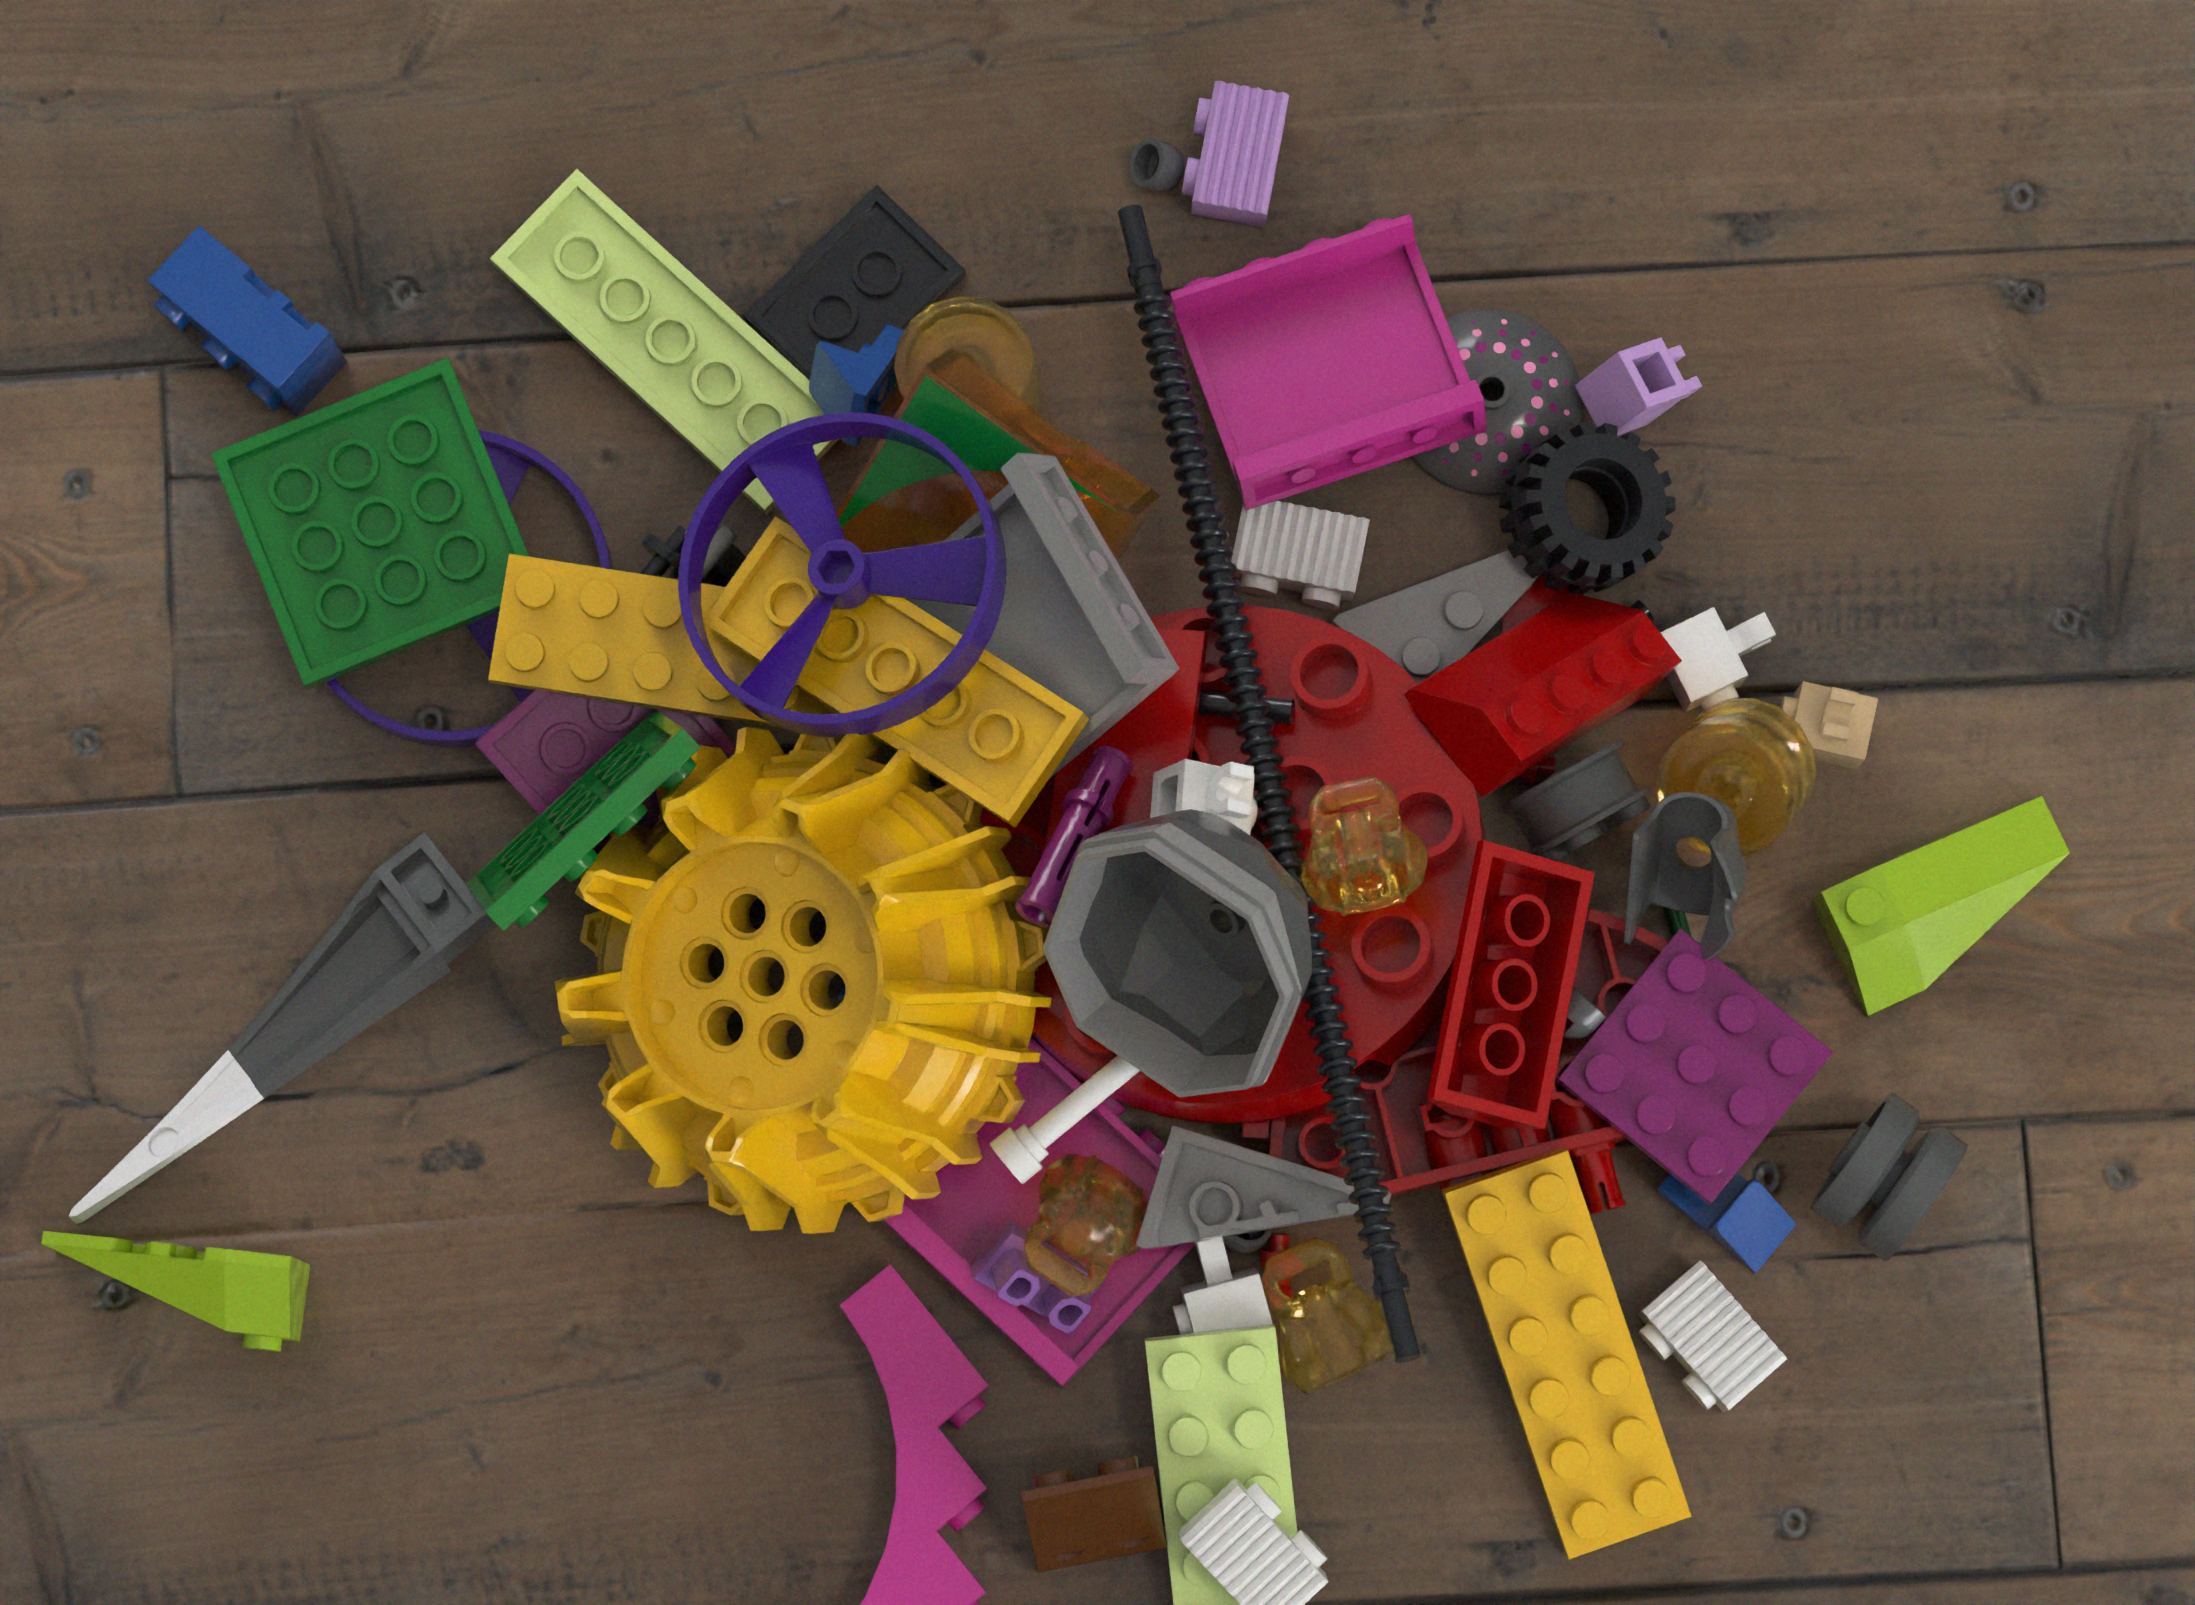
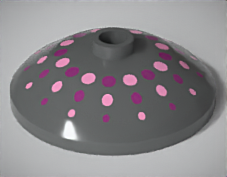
(1535, 403)

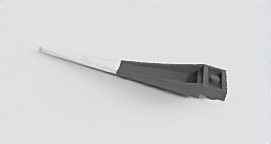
(373, 959)

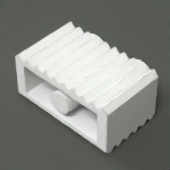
(1299, 552)
(1709, 1338)
(1252, 1551)

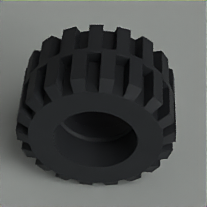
(1625, 482)

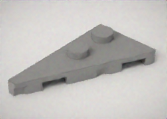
(1441, 617)
(1227, 1190)

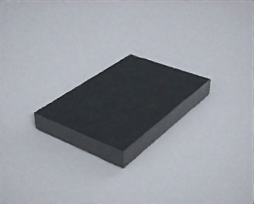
(854, 282)

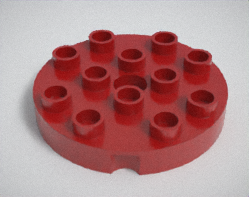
(1387, 960)

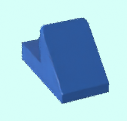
(853, 380)
(1740, 1219)

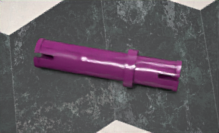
(1085, 814)

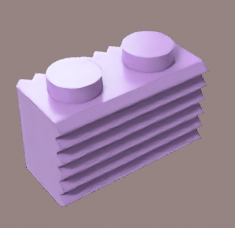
(1238, 153)

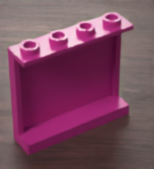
(1326, 362)
(985, 1196)

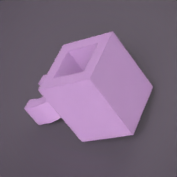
(1636, 386)

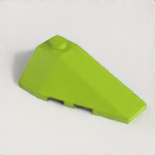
(1926, 908)
(226, 1287)

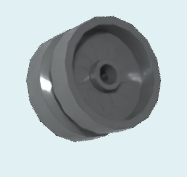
(1895, 1181)

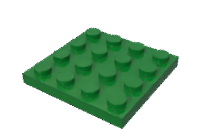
(373, 522)
(567, 831)

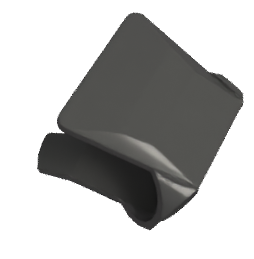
(1667, 881)

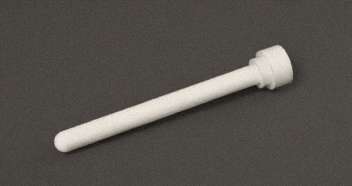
(1027, 1146)

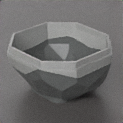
(1183, 950)

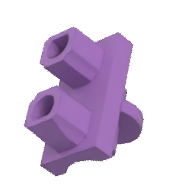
(1008, 1273)

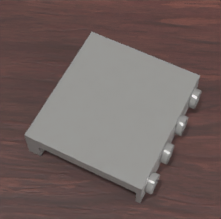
(1065, 602)

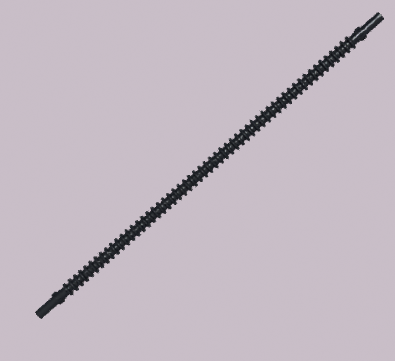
(1144, 275)

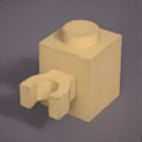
(1834, 721)

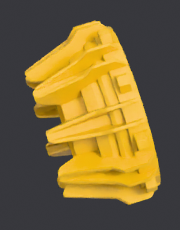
(913, 928)

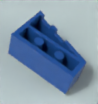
(246, 323)

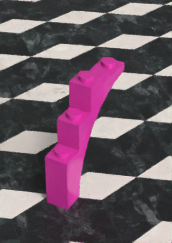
(925, 1389)

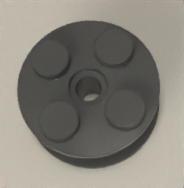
(1578, 804)

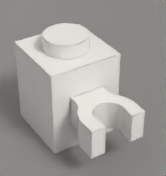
(1711, 657)
(1206, 788)
(1224, 1297)

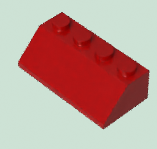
(1541, 686)
(1510, 988)

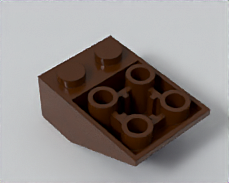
(1093, 1516)

